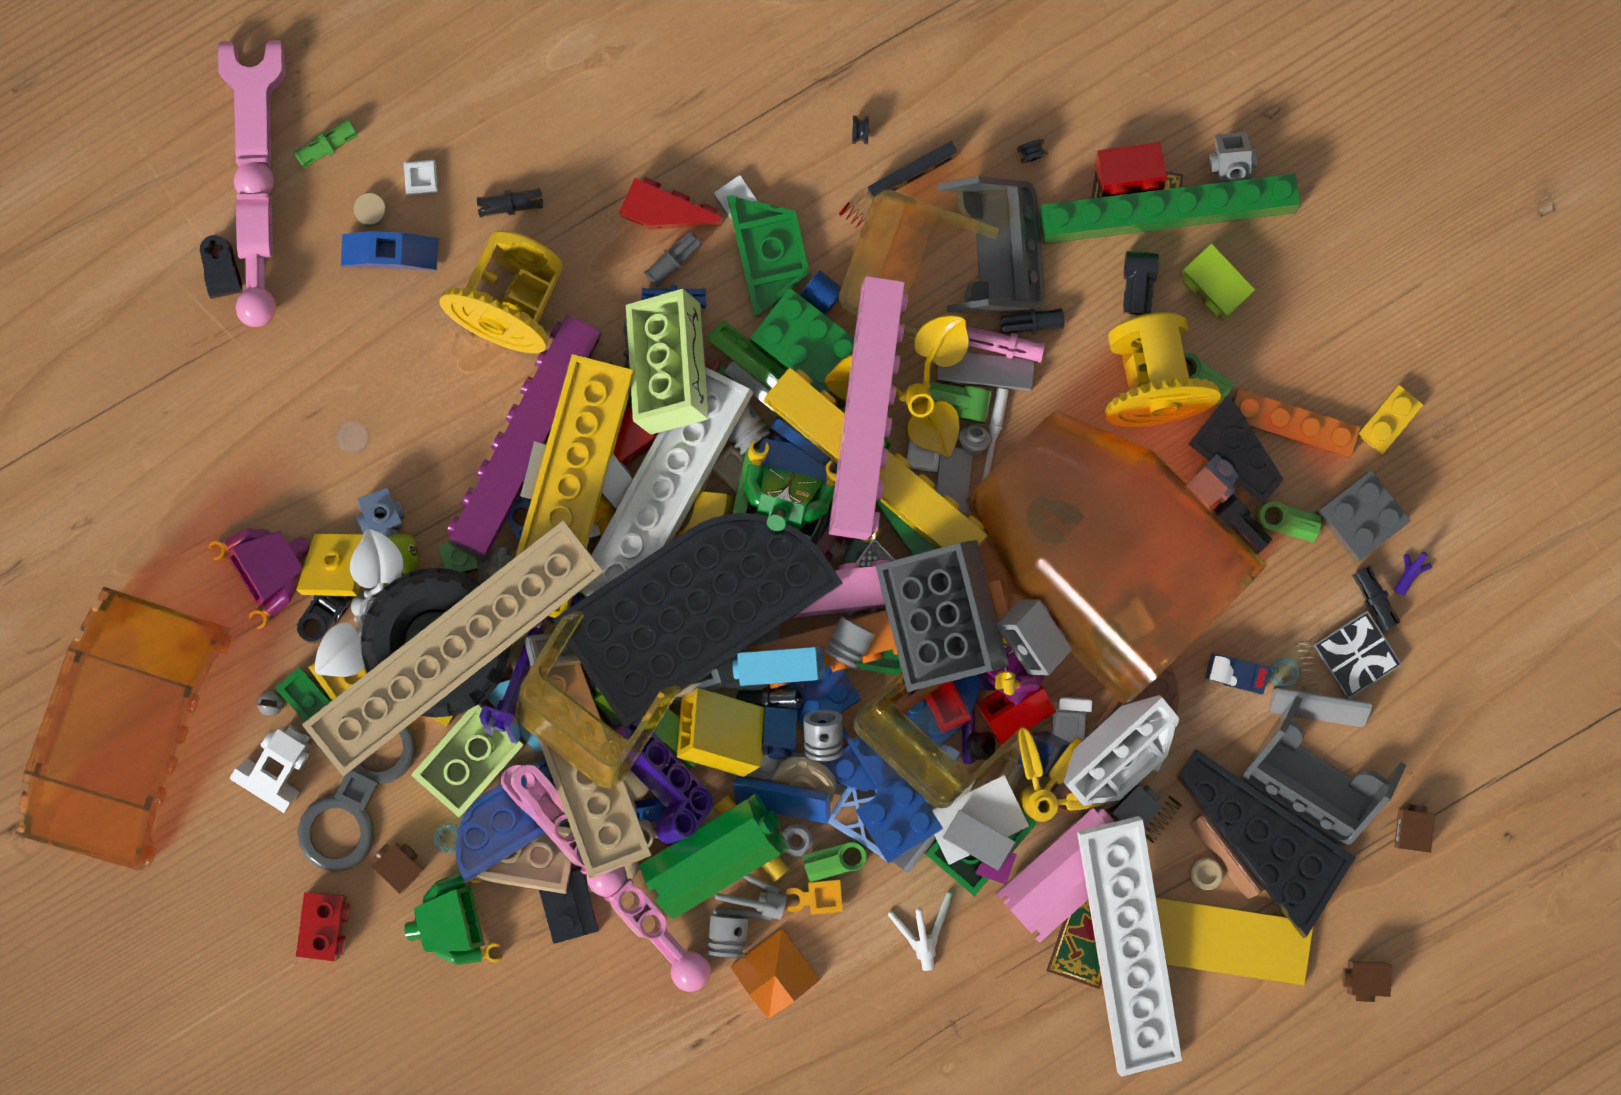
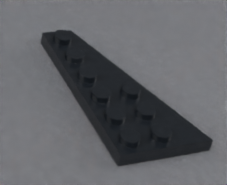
(1279, 849)

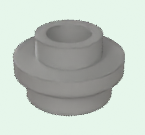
(974, 439)
(806, 836)

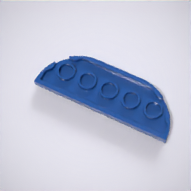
(849, 770)
(495, 829)

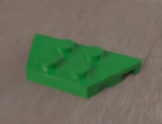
(768, 249)

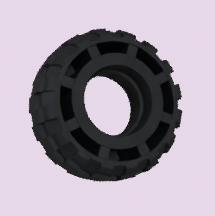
(401, 605)

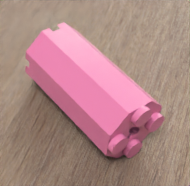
(1053, 882)

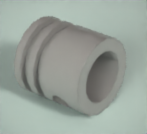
(748, 429)
(849, 642)
(824, 740)
(727, 936)

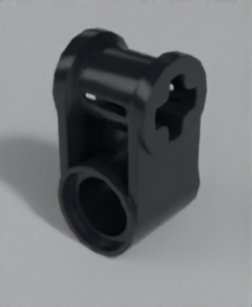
(220, 273)
(325, 613)

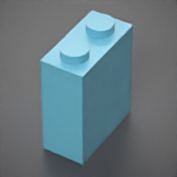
(779, 666)

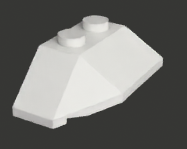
(1121, 751)

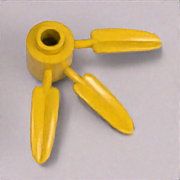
(1033, 795)

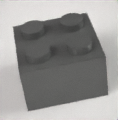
(1363, 516)

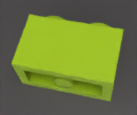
(1216, 282)

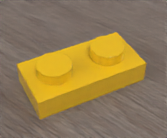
(1390, 419)

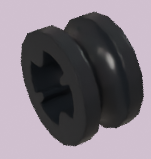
(860, 129)
(1032, 151)
(980, 745)

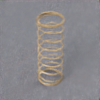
(1305, 689)

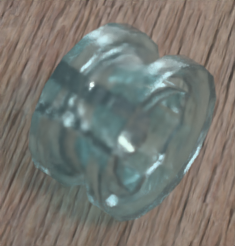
(1293, 674)
(439, 832)

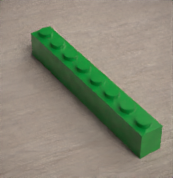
(1169, 208)

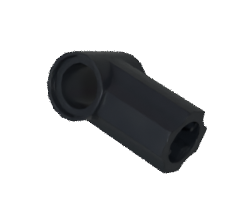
(1140, 275)
(1238, 518)

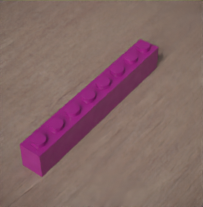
(529, 422)

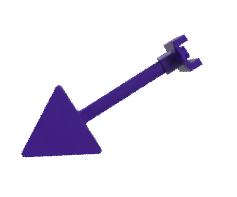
(503, 716)

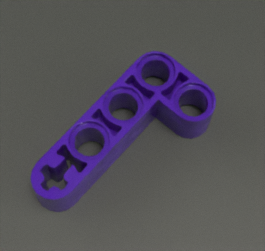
(673, 784)

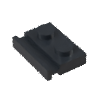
(570, 913)

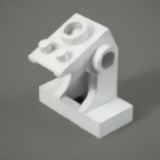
(289, 749)

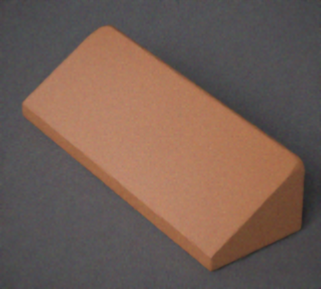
(1226, 856)

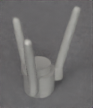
(767, 906)

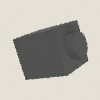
(1137, 802)

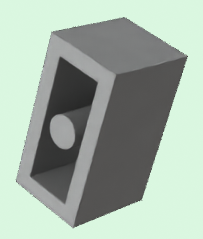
(1034, 637)

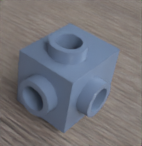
(380, 504)

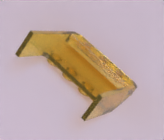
(895, 244)
(573, 729)
(915, 753)

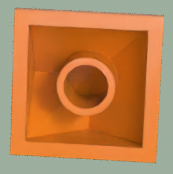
(775, 973)

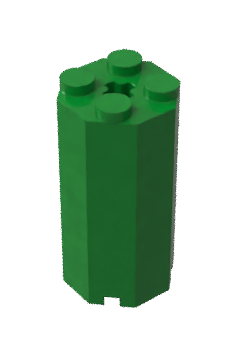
(714, 856)

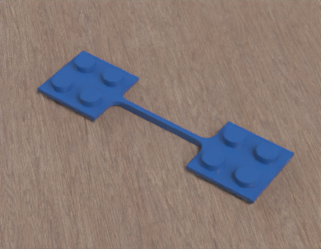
(897, 815)

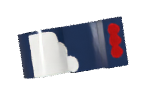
(1237, 673)

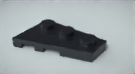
(1234, 441)

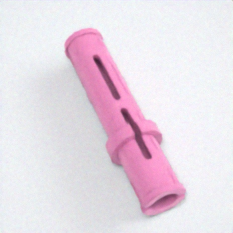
(1005, 344)

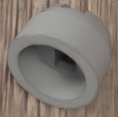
(269, 710)

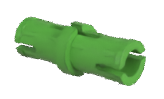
(325, 143)

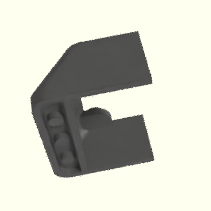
(1011, 263)
(1313, 788)

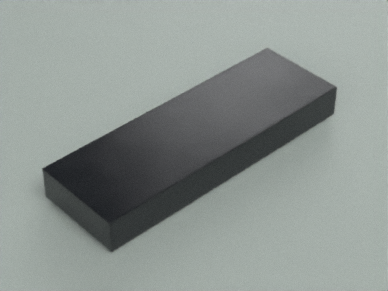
(914, 170)

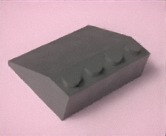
(942, 615)

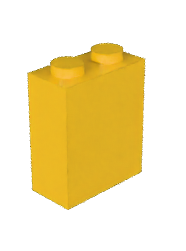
(720, 732)

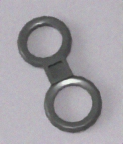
(354, 797)

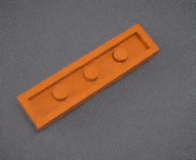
(1297, 424)

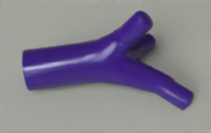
(1411, 572)

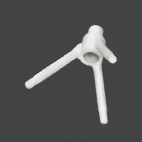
(924, 943)

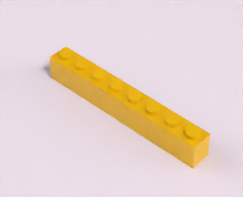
(903, 491)

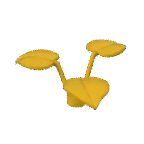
(932, 423)

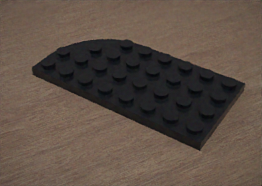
(694, 607)

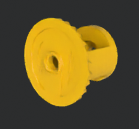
(516, 318)
(1156, 373)

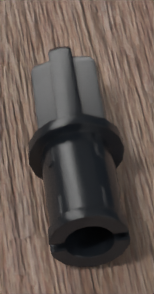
(1032, 321)

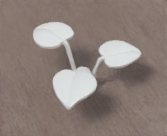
(371, 565)

